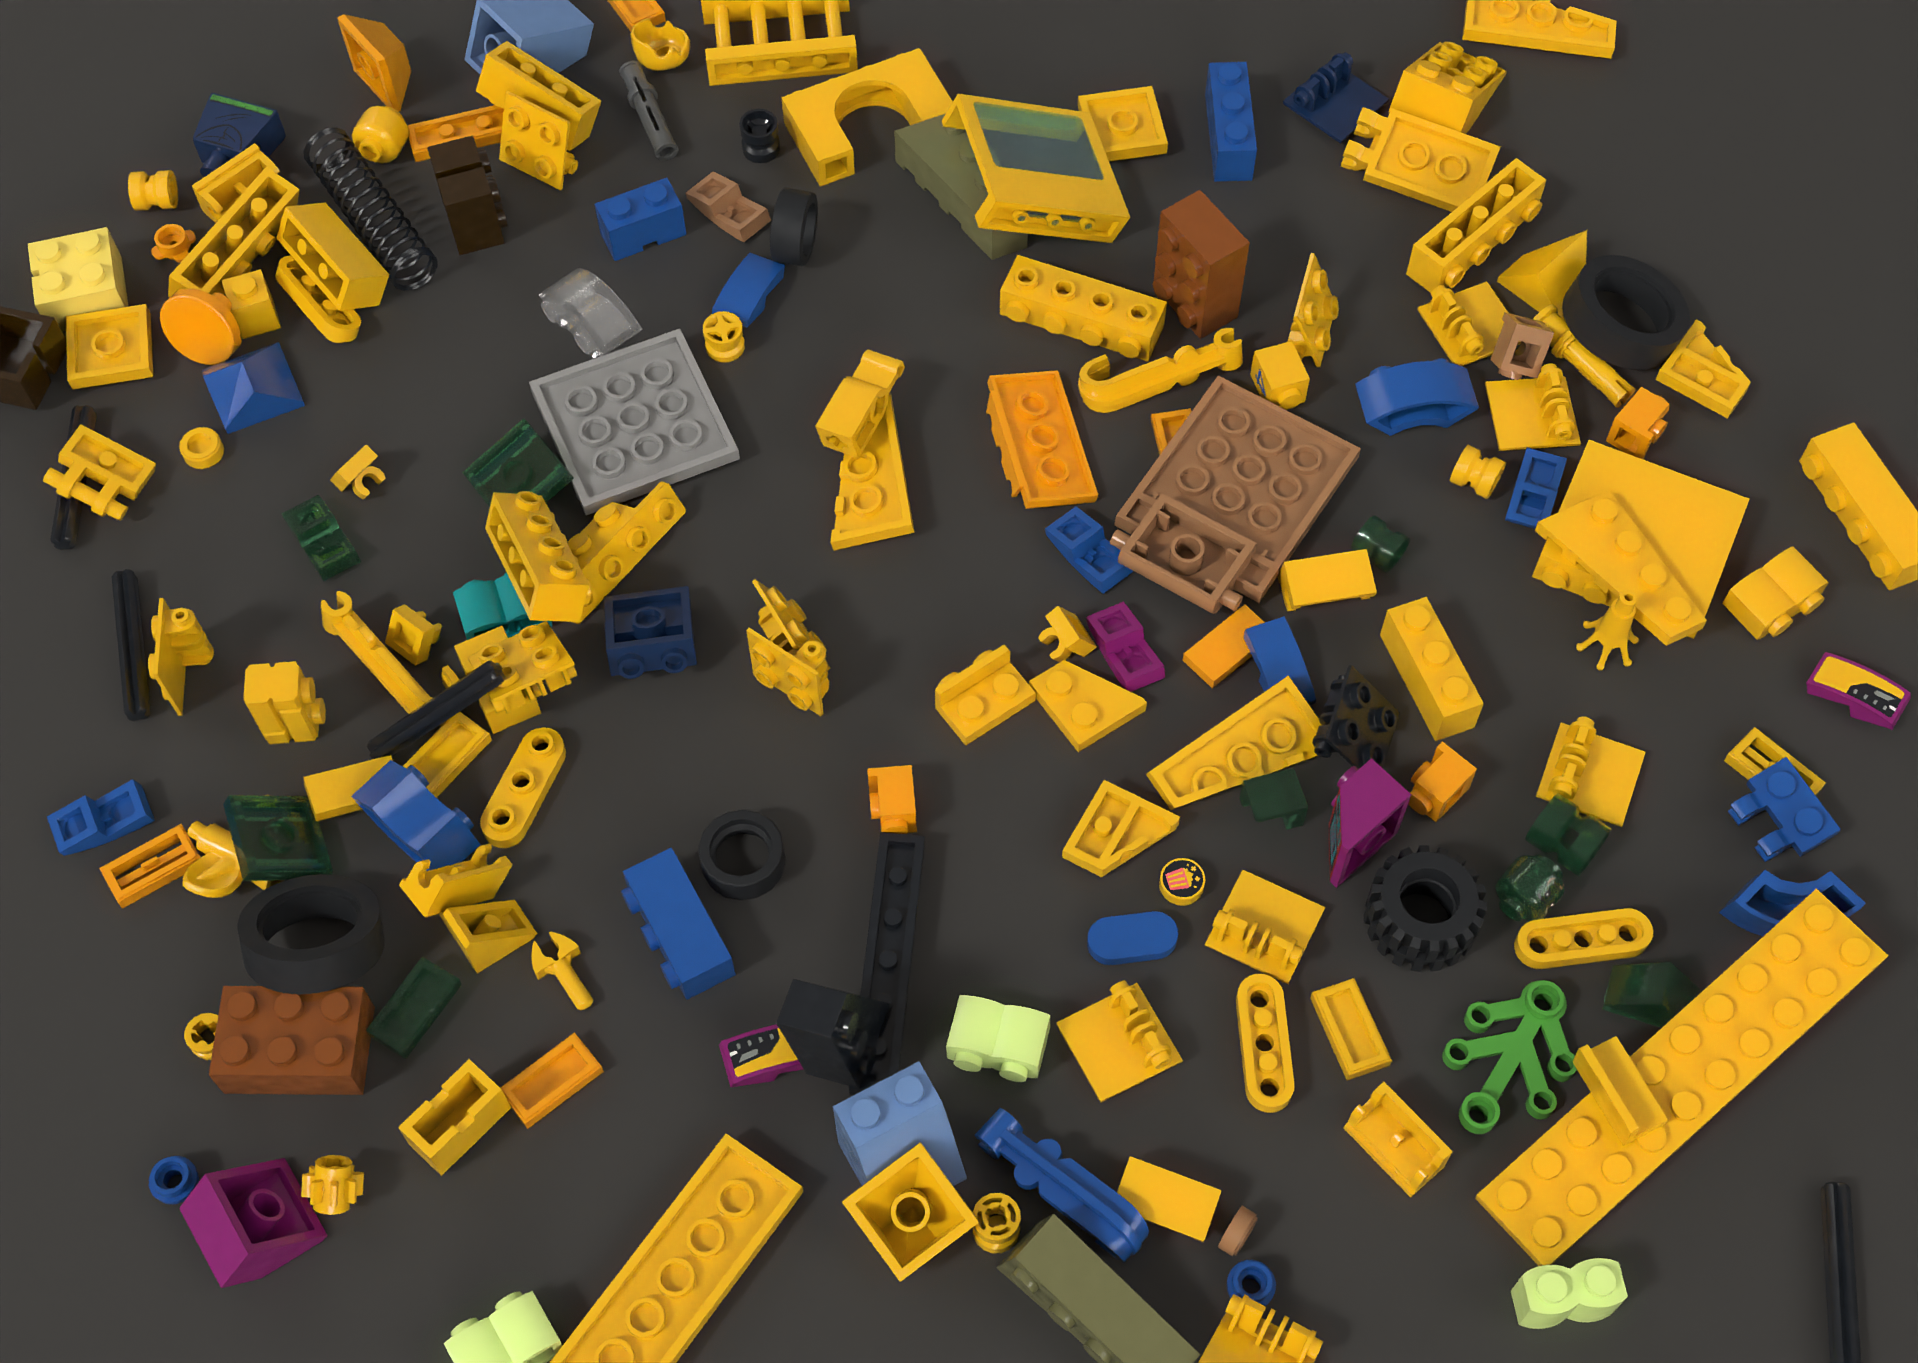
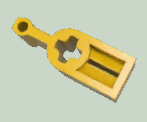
(859, 404)

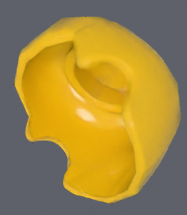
(659, 46)

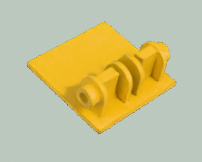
(535, 141)
(1313, 314)
(1465, 321)
(1533, 411)
(783, 620)
(177, 645)
(526, 661)
(798, 676)
(1591, 771)
(1264, 926)
(1119, 1041)
(1251, 1339)

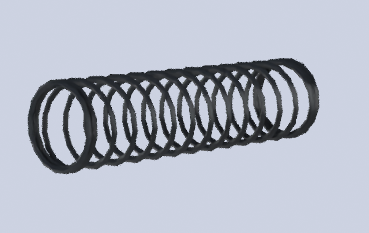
(403, 257)

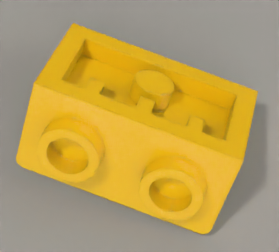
(982, 695)

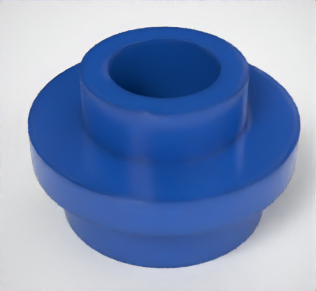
(164, 1171)
(1252, 1270)

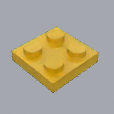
(1127, 122)
(109, 346)

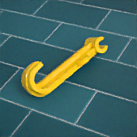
(1156, 375)
(376, 656)

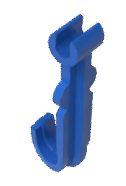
(1066, 1186)

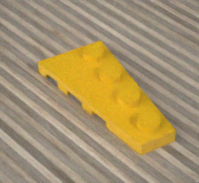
(1539, 26)
(873, 490)
(1620, 558)
(1250, 743)

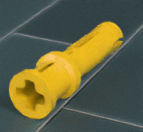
(1589, 365)

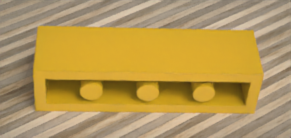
(1866, 502)

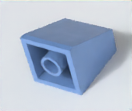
(545, 29)
(892, 1119)

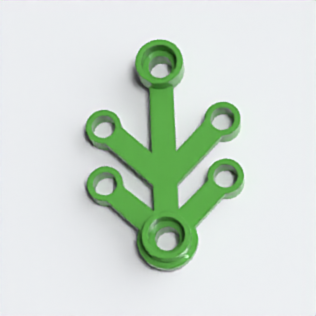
(1516, 1050)

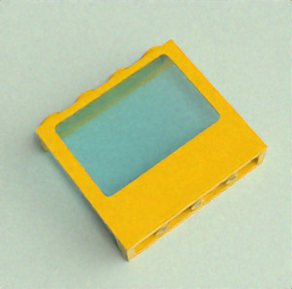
(1040, 169)

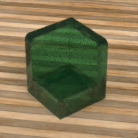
(1275, 797)

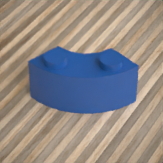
(1416, 395)
(415, 818)
(1769, 899)

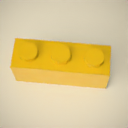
(523, 75)
(332, 256)
(1431, 669)

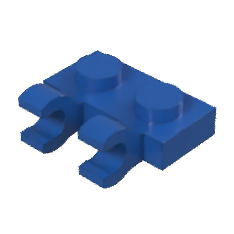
(1791, 805)

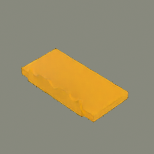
(1039, 440)

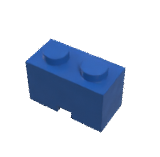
(640, 218)

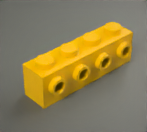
(1476, 227)
(237, 236)
(1082, 308)
(537, 557)

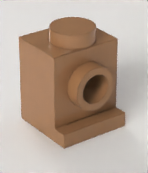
(1529, 357)

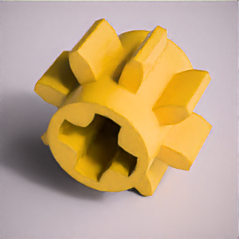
(332, 1184)

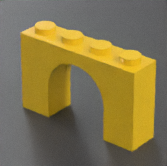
(814, 113)

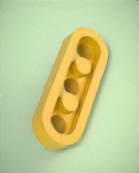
(332, 323)
(523, 802)
(1597, 928)
(1266, 1024)

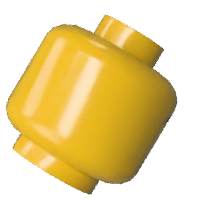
(380, 134)

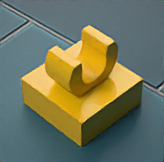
(356, 469)
(1070, 633)
(411, 634)

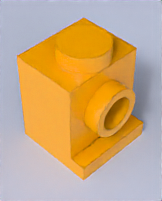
(1639, 423)
(1441, 782)
(893, 798)

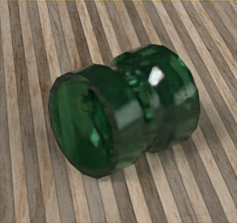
(1381, 543)

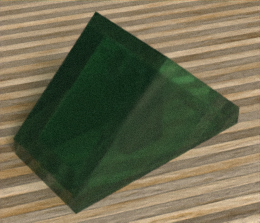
(1649, 992)

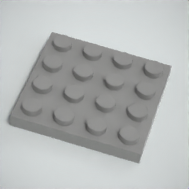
(633, 420)

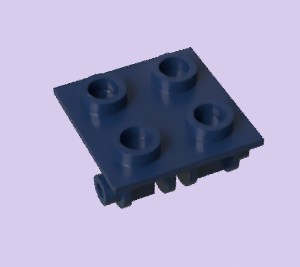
(1335, 98)

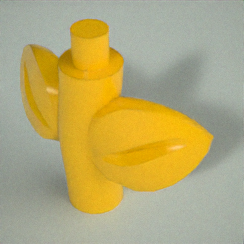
(218, 871)

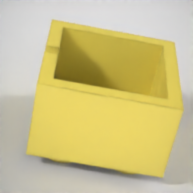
(77, 275)

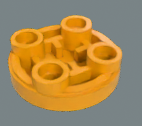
(201, 326)

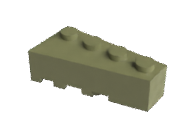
(948, 168)
(1091, 1298)

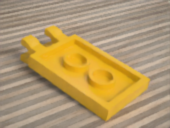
(1420, 158)

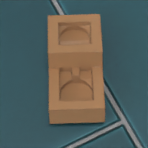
(727, 208)

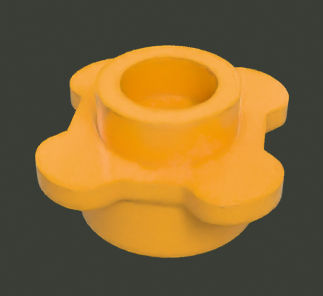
(172, 242)

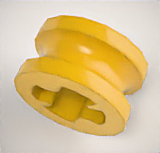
(193, 1031)

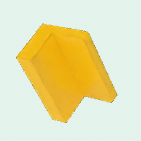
(1619, 1090)

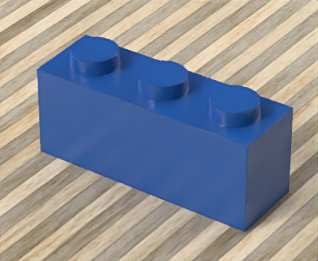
(1230, 121)
(677, 924)

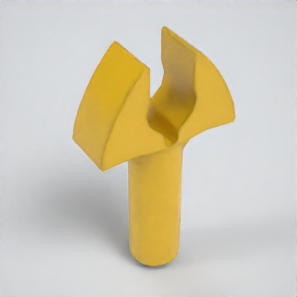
(562, 969)

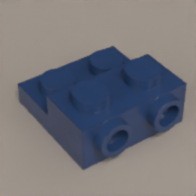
(649, 632)

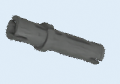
(635, 80)

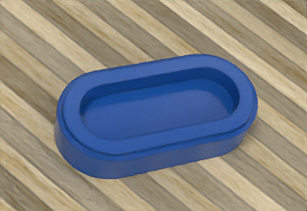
(1132, 938)

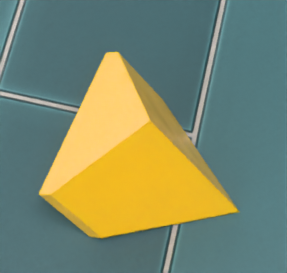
(1547, 272)
(488, 930)

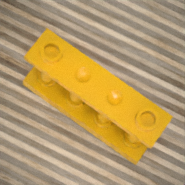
(777, 59)

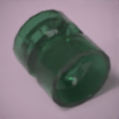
(1555, 824)

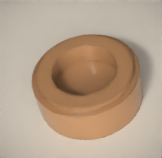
(1238, 1231)

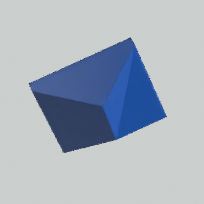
(252, 387)

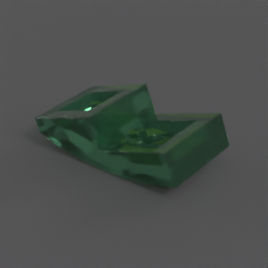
(321, 537)

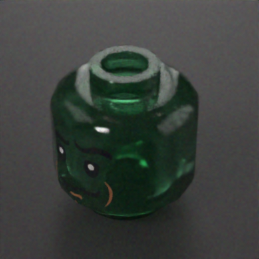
(1530, 888)

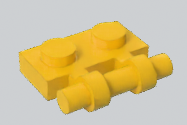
(104, 462)

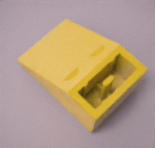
(1448, 86)

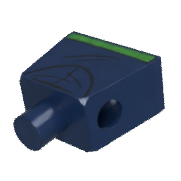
(233, 126)

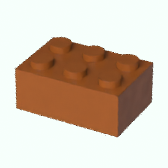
(1200, 264)
(292, 1041)

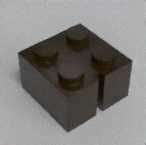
(468, 194)
(28, 352)

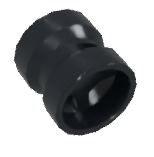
(759, 135)

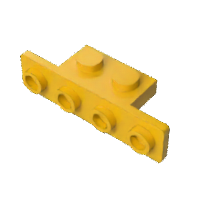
(621, 538)

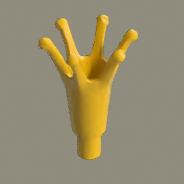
(1614, 629)

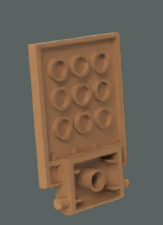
(1230, 498)

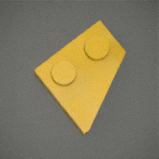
(1704, 373)
(1084, 703)
(1116, 829)

